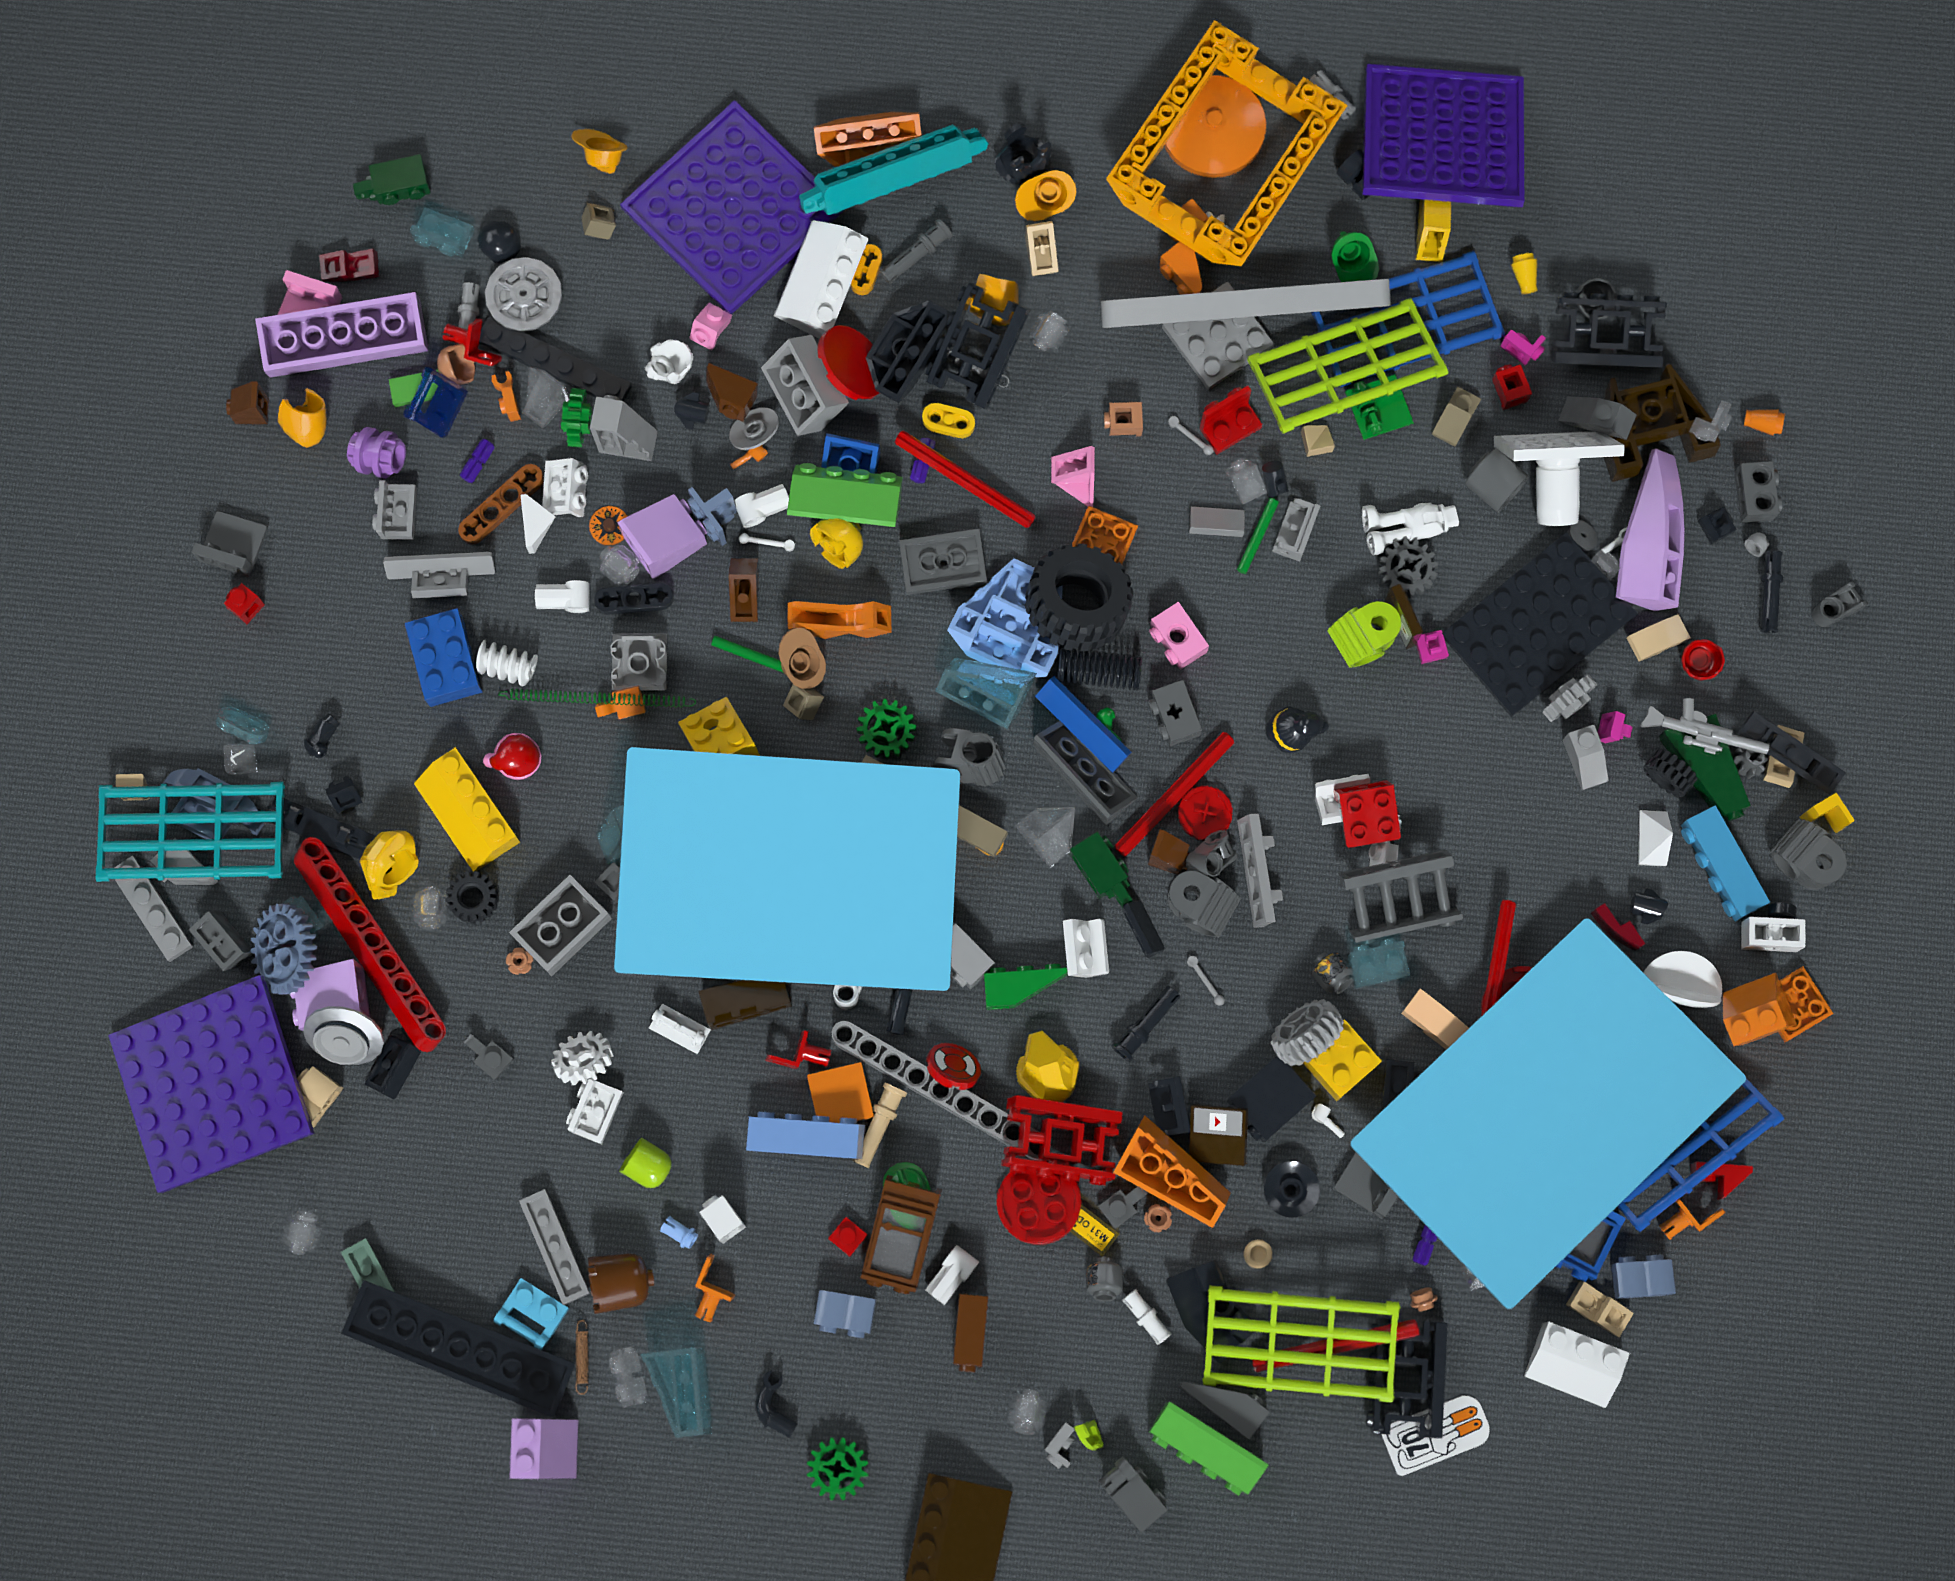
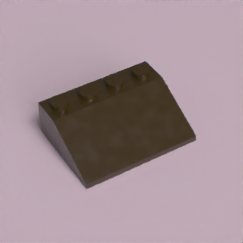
(958, 1531)

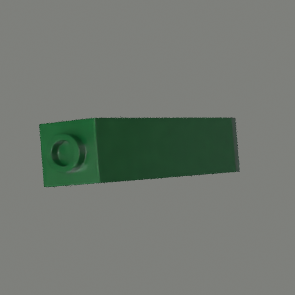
(1715, 773)

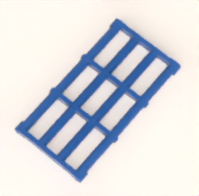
(1427, 299)
(1708, 1132)

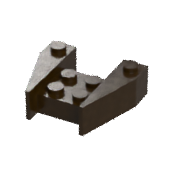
(1662, 412)

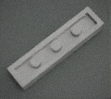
(154, 913)
(554, 1247)

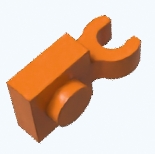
(508, 403)
(622, 710)

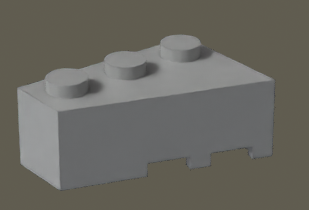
(621, 430)

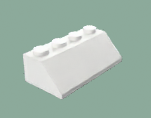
(821, 277)

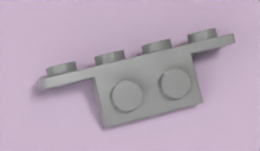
(439, 573)

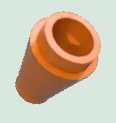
(1765, 421)

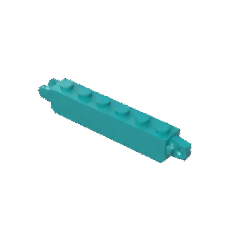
(892, 169)

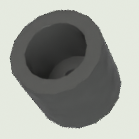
(1496, 479)

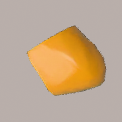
(997, 296)
(304, 423)

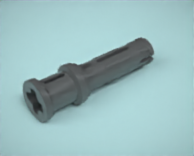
(925, 244)

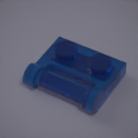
(443, 405)

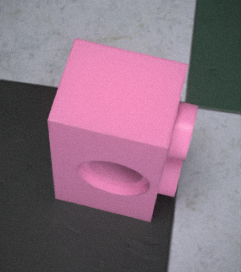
(1176, 620)

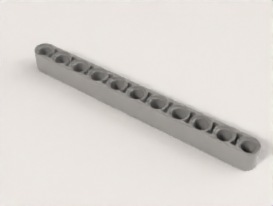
(1245, 303)

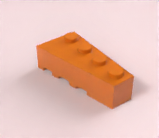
(1171, 1174)

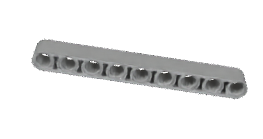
(926, 1087)

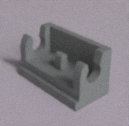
(221, 940)

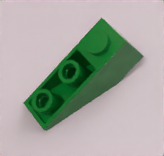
(1013, 988)

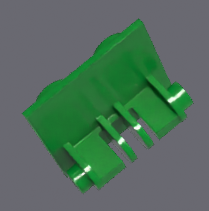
(1381, 413)

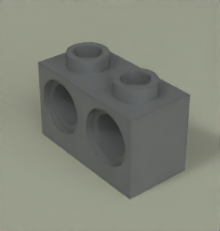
(1750, 491)

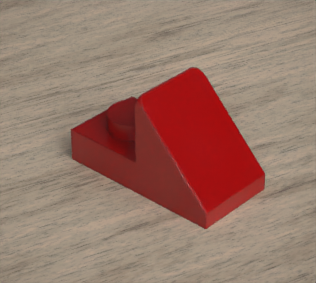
(1728, 1176)

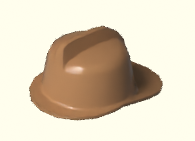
(801, 658)

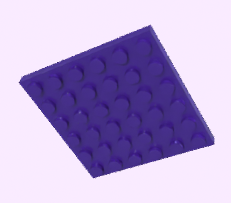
(1444, 135)
(728, 207)
(211, 1084)

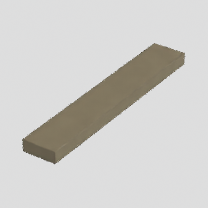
(972, 827)

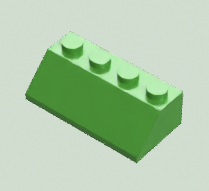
(845, 495)
(1208, 1448)

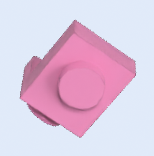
(709, 325)

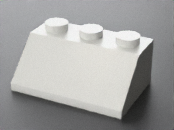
(1576, 1364)

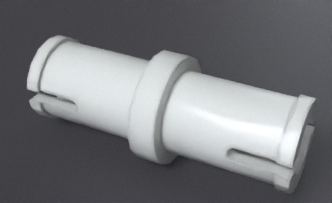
(1146, 1317)

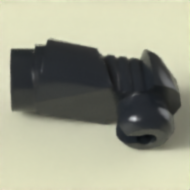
(320, 736)

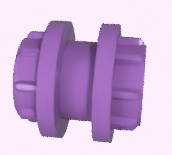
(376, 452)

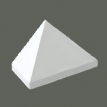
(536, 522)
(1654, 838)

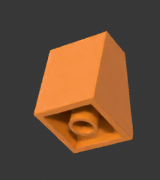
(1756, 1010)

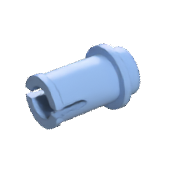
(679, 1232)

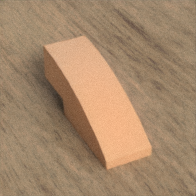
(1434, 1019)

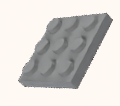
(1219, 345)

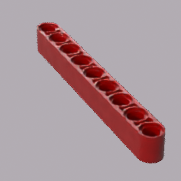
(369, 957)

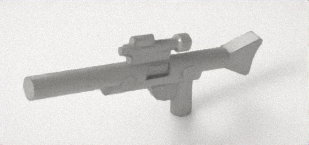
(1706, 734)

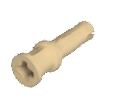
(884, 1112)

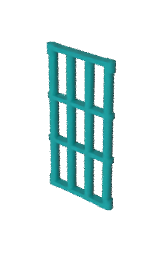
(163, 818)

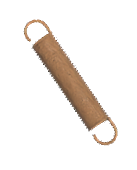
(581, 1357)

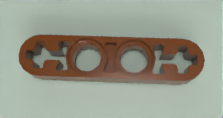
(497, 500)

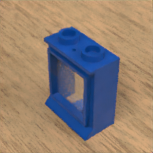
(1592, 1251)

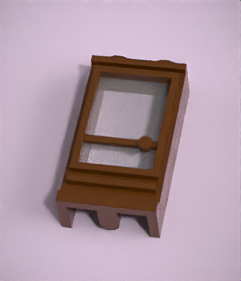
(900, 1236)

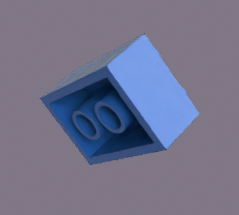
(443, 657)

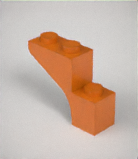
(1180, 261)
(834, 620)

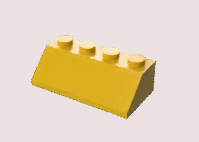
(465, 810)

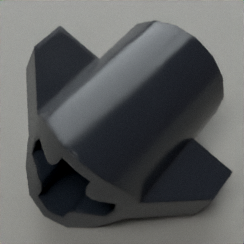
(692, 410)
(1274, 478)
(1648, 906)

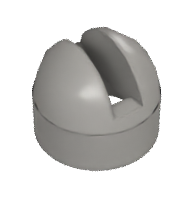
(1757, 544)

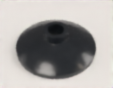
(1302, 1179)

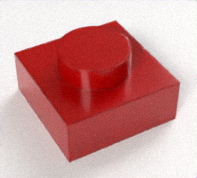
(847, 1236)

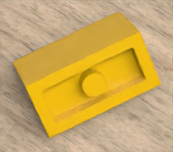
(1833, 811)

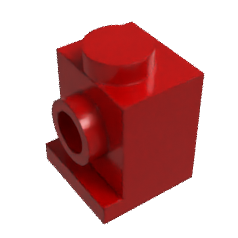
(1516, 378)
(239, 603)

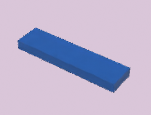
(1083, 724)

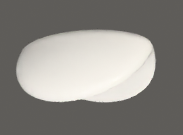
(1686, 979)

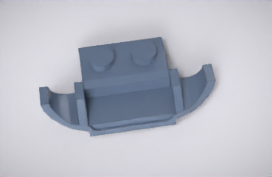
(189, 804)

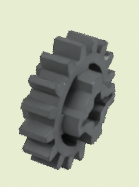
(1403, 558)

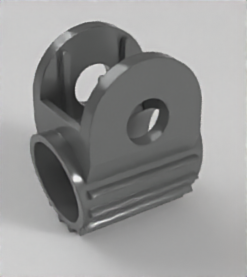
(975, 747)
(1801, 848)
(1212, 908)

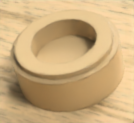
(1257, 1254)

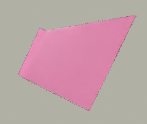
(1075, 473)

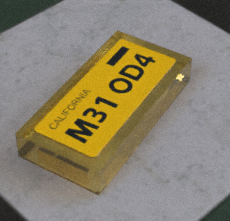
(1094, 1232)

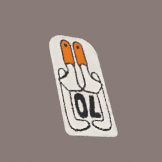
(1462, 1430)

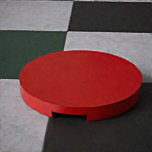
(844, 358)
(1038, 1207)

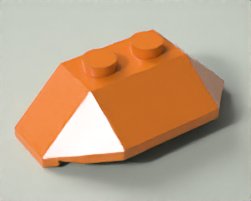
(861, 136)

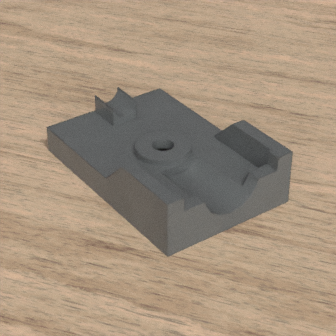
(964, 562)

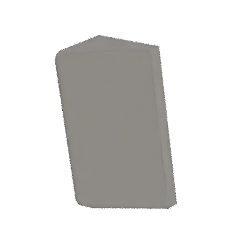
(1216, 521)

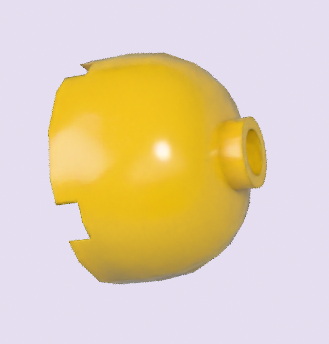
(839, 539)

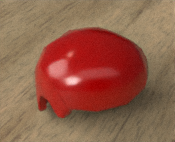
(1702, 659)

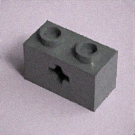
(1177, 698)

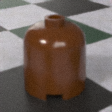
(618, 1281)

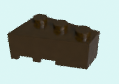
(742, 1001)

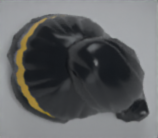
(1293, 728)

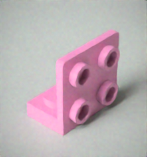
(307, 294)

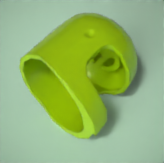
(646, 1164)

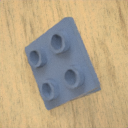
(714, 512)

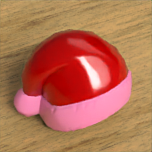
(515, 756)

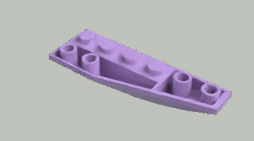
(1654, 539)

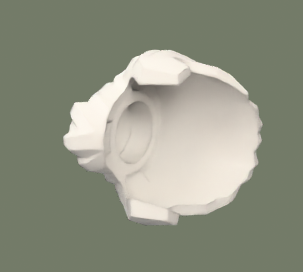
(669, 361)

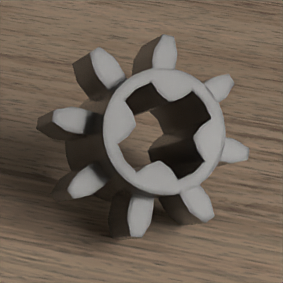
(1749, 762)

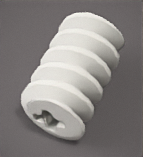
(505, 664)

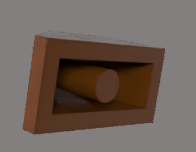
(731, 392)
(248, 404)
(743, 589)
(1169, 853)

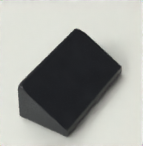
(1143, 928)
(393, 1067)

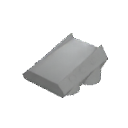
(639, 661)

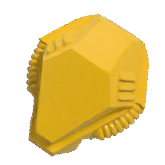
(389, 850)
(1047, 1069)

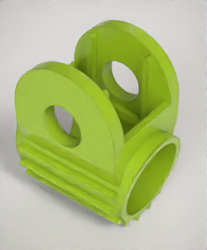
(1358, 639)

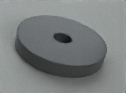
(1590, 538)

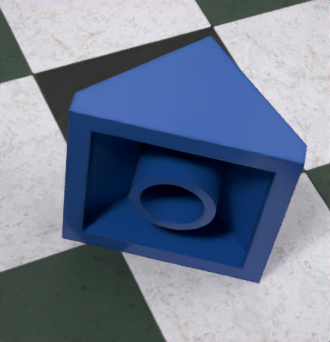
(850, 454)

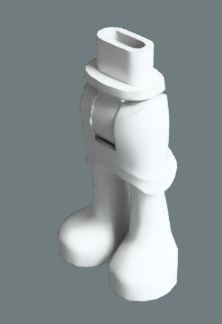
(1420, 523)

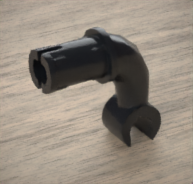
(768, 1414)

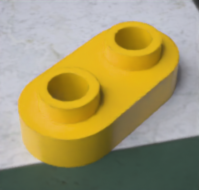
(950, 417)

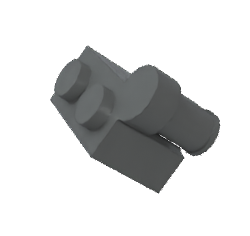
(1132, 1495)

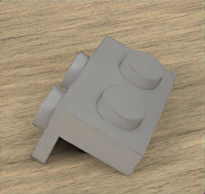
(395, 510)

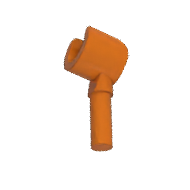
(757, 453)

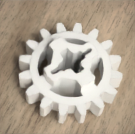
(582, 1058)

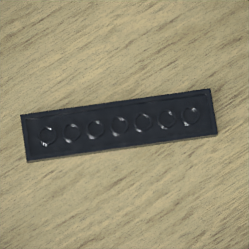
(458, 1348)

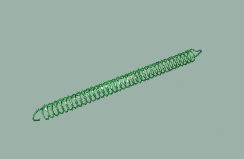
(599, 697)

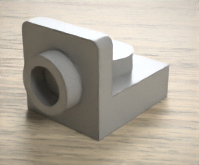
(1061, 1440)

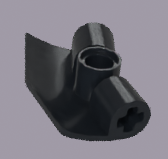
(1191, 1300)

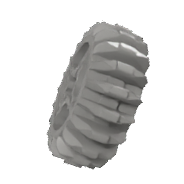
(1307, 1032)

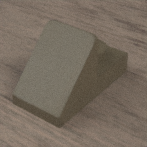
(1456, 416)

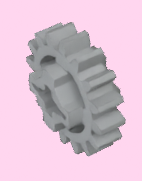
(1569, 698)

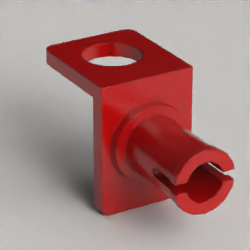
(470, 339)
(804, 1052)

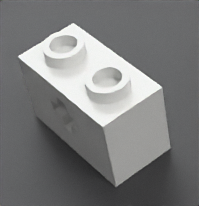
(1773, 934)
(721, 1218)

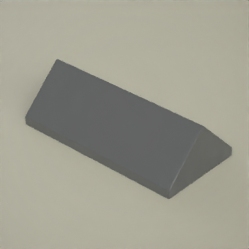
(1084, 772)

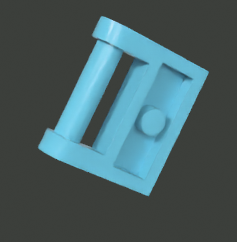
(536, 1306)

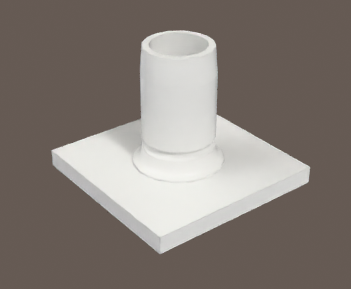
(1558, 468)

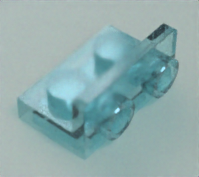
(442, 232)
(1378, 963)

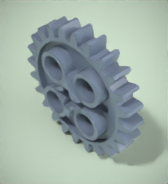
(289, 964)

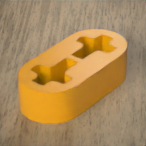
(872, 271)

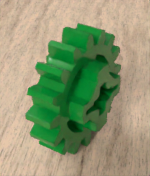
(576, 417)
(876, 734)
(840, 1454)

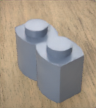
(1643, 1278)
(844, 1312)

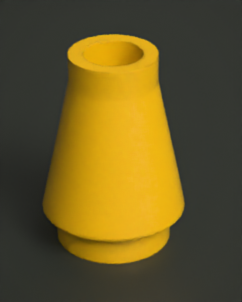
(1525, 270)

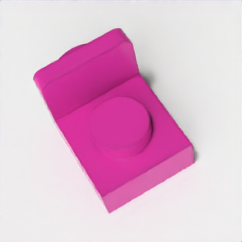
(1521, 349)

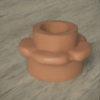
(514, 967)
(1150, 1218)
(1423, 1299)

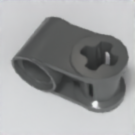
(1842, 604)
(1212, 855)

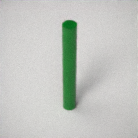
(1257, 536)
(747, 653)

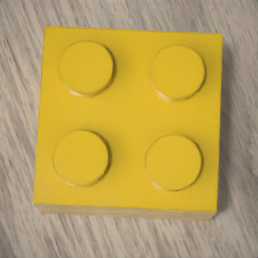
(1343, 1063)

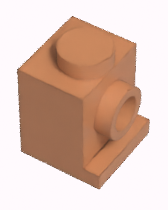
(1130, 412)

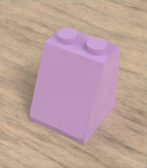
(663, 534)
(332, 985)
(544, 1448)

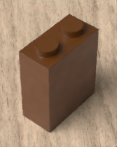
(970, 1332)

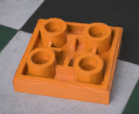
(1105, 532)
(1805, 1002)
(841, 1093)

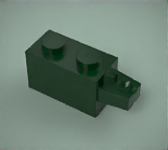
(394, 181)
(1101, 868)

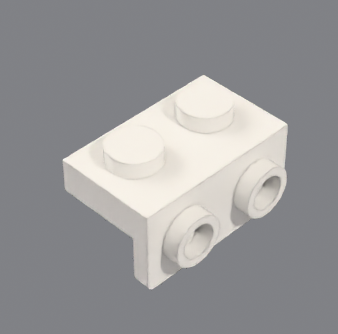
(1327, 807)
(594, 1110)

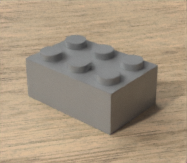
(802, 385)
(560, 925)

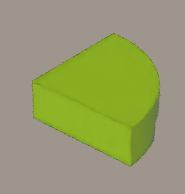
(1089, 1435)

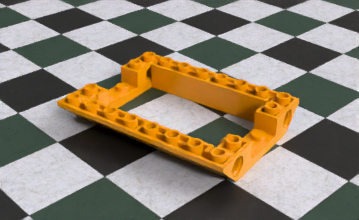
(1234, 57)

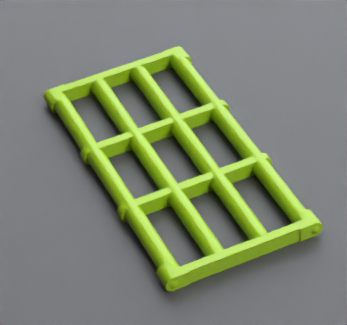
(1328, 384)
(1329, 1332)

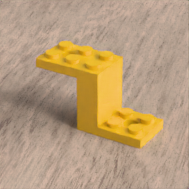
(728, 736)

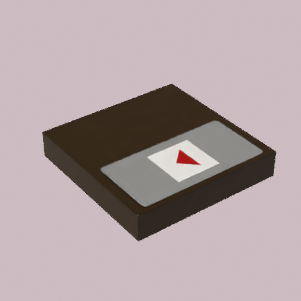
(1410, 627)
(1218, 1134)

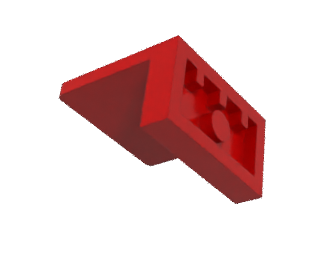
(1229, 420)
(1368, 813)

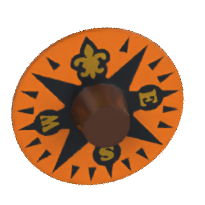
(604, 525)

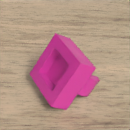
(1432, 647)
(1612, 727)

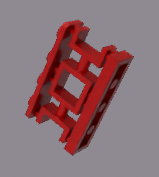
(1063, 1115)

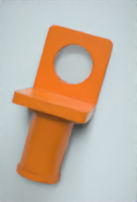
(1684, 1218)
(712, 1293)

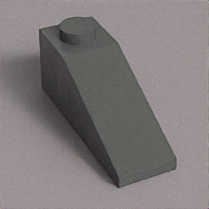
(1598, 416)
(1235, 1409)

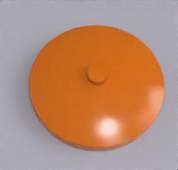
(1219, 130)

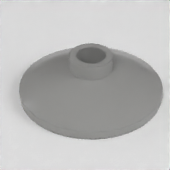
(755, 430)

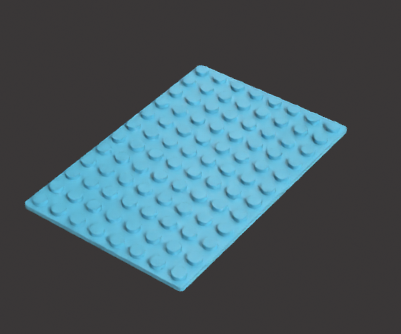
(787, 870)
(1547, 1112)

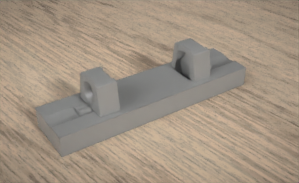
(1256, 871)

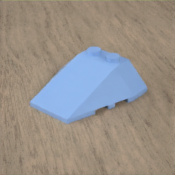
(997, 627)

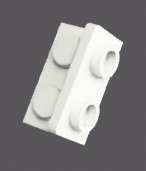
(565, 487)
(1085, 947)

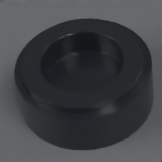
(1782, 910)

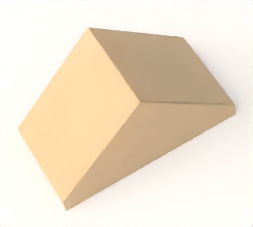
(1041, 248)

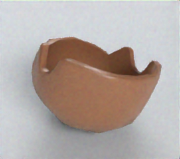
(454, 366)

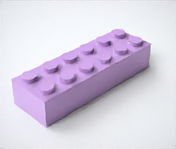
(341, 334)

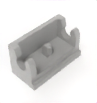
(1296, 529)

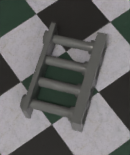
(1383, 876)

